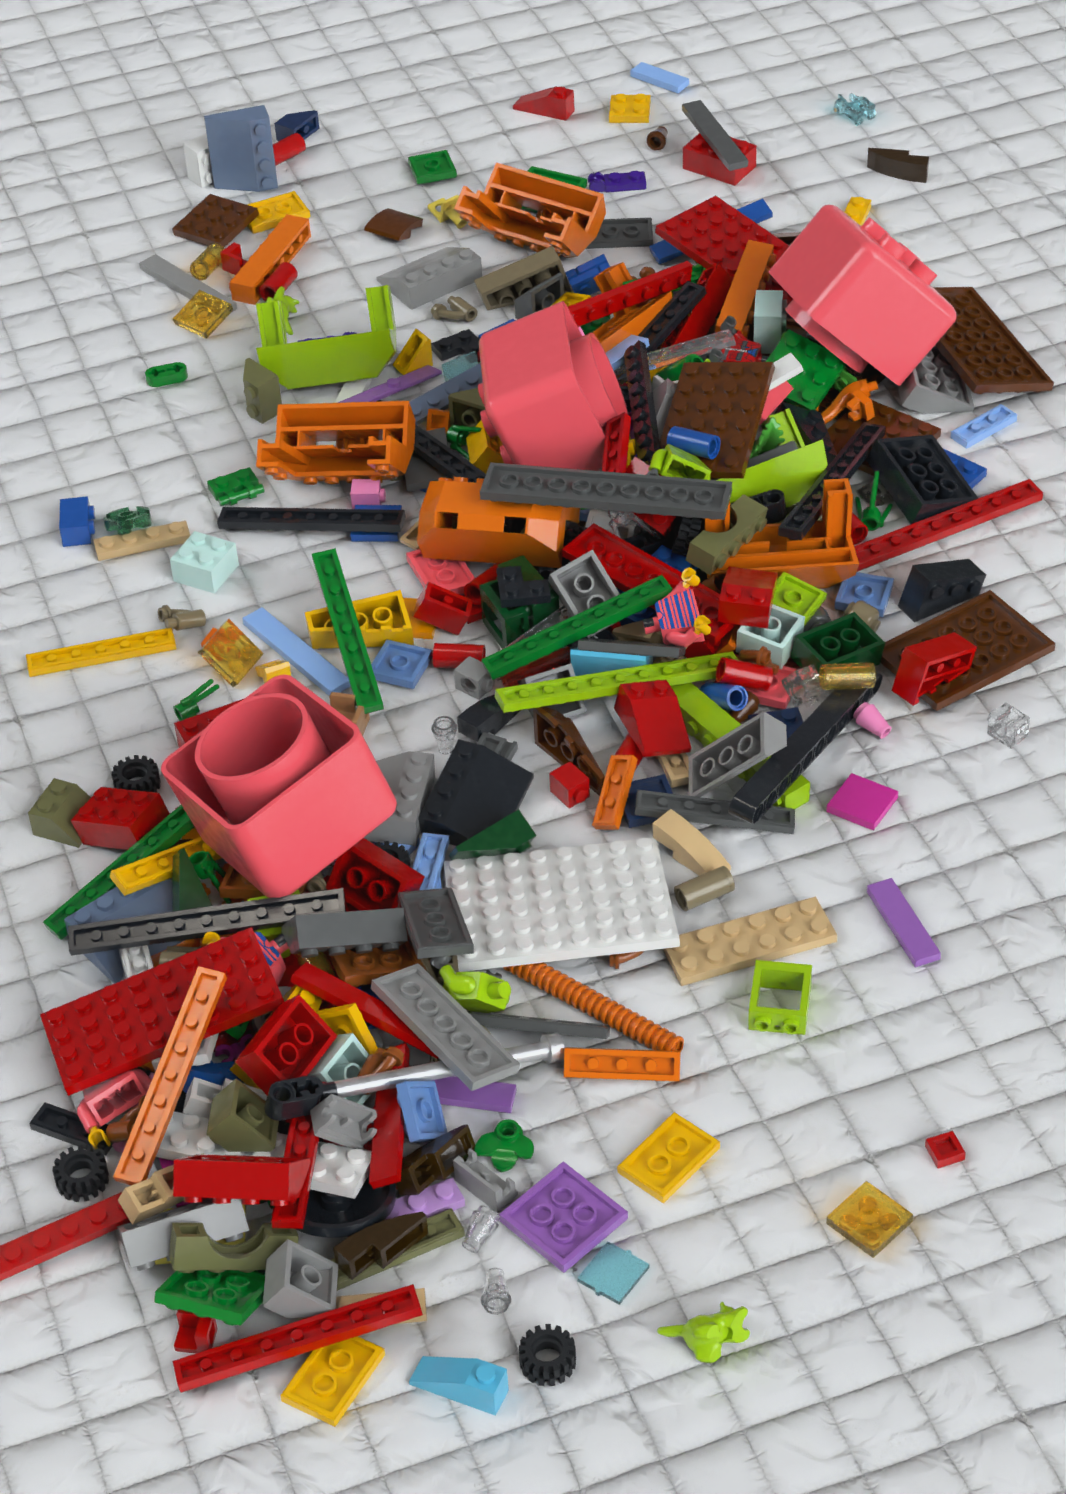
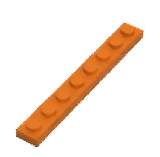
(170, 1076)

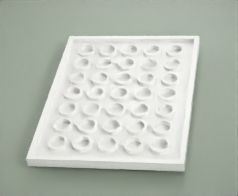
(563, 903)

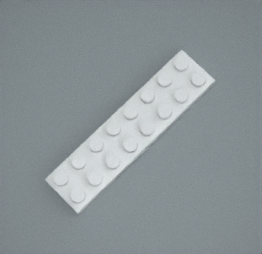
(335, 1171)

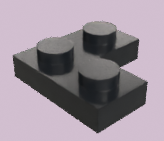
(457, 344)
(516, 592)

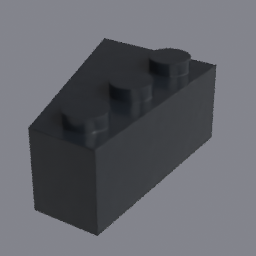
(811, 428)
(939, 587)

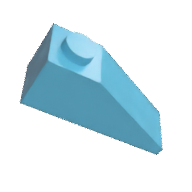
(463, 1381)

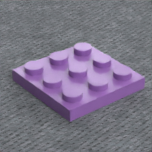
(563, 1216)

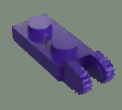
(617, 181)

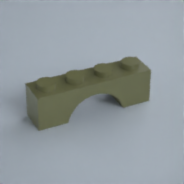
(713, 549)
(195, 1250)

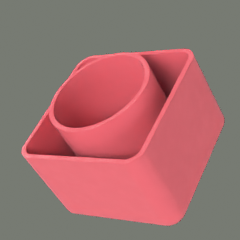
(862, 294)
(548, 391)
(280, 785)

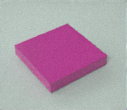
(862, 801)

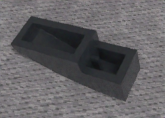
(483, 717)

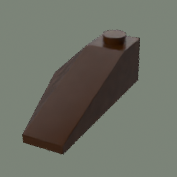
(564, 743)

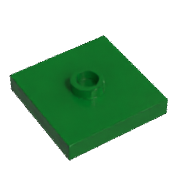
(432, 167)

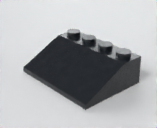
(919, 476)
(473, 793)

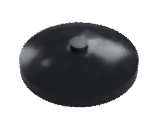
(343, 1216)

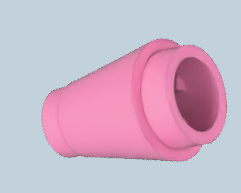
(872, 720)

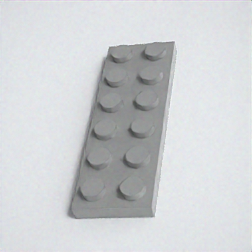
(445, 1027)

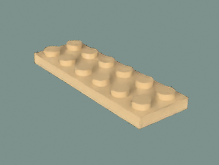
(750, 938)

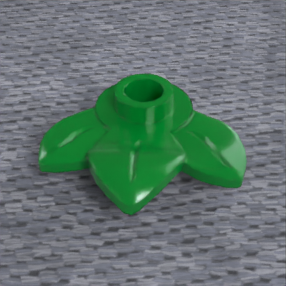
(505, 1149)

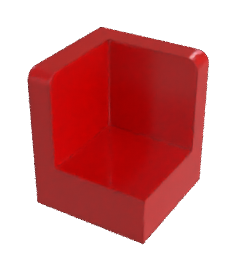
(232, 258)
(194, 1332)

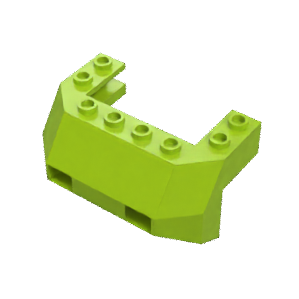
(330, 358)
(789, 473)

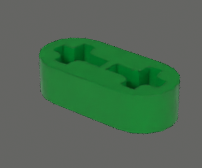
(166, 374)

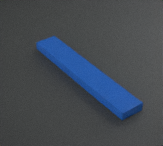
(756, 211)

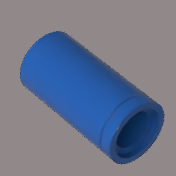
(694, 442)
(726, 695)

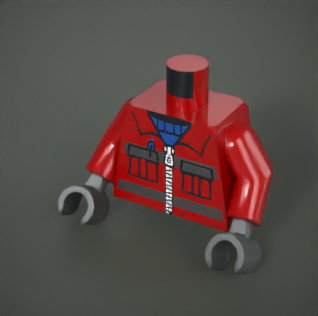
(743, 350)

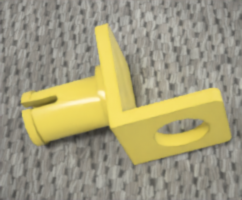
(447, 211)

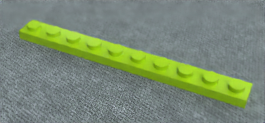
(606, 683)

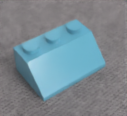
(594, 662)

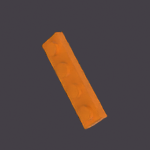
(622, 1064)

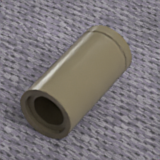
(704, 888)

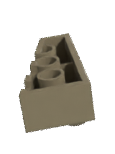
(512, 281)

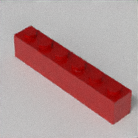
(703, 315)

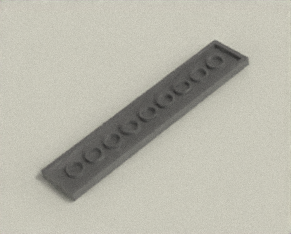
(606, 491)

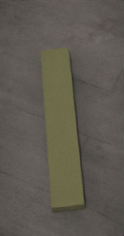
(441, 1230)

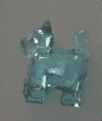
(855, 109)

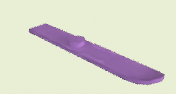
(395, 385)

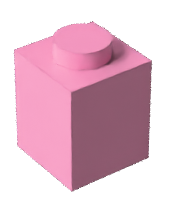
(367, 492)

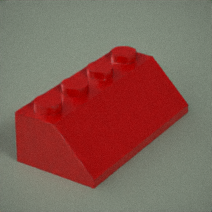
(239, 1178)

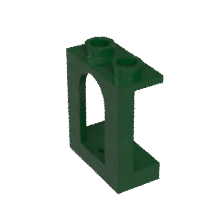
(513, 622)

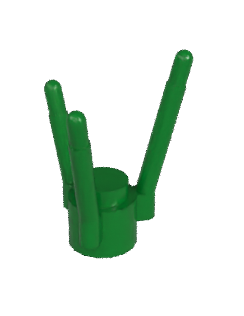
(457, 437)
(871, 515)
(188, 706)

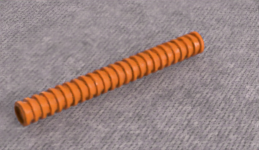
(598, 1006)

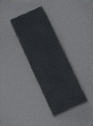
(65, 1126)

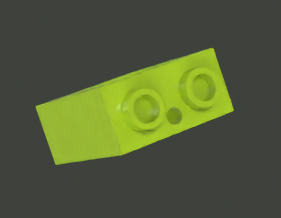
(786, 977)

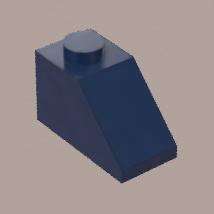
(302, 122)

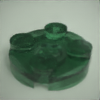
(125, 520)

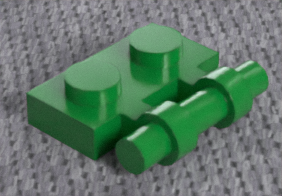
(235, 487)

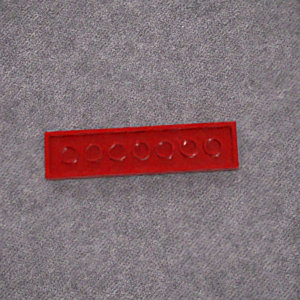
(632, 567)

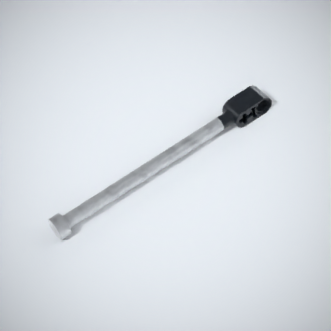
(299, 1095)

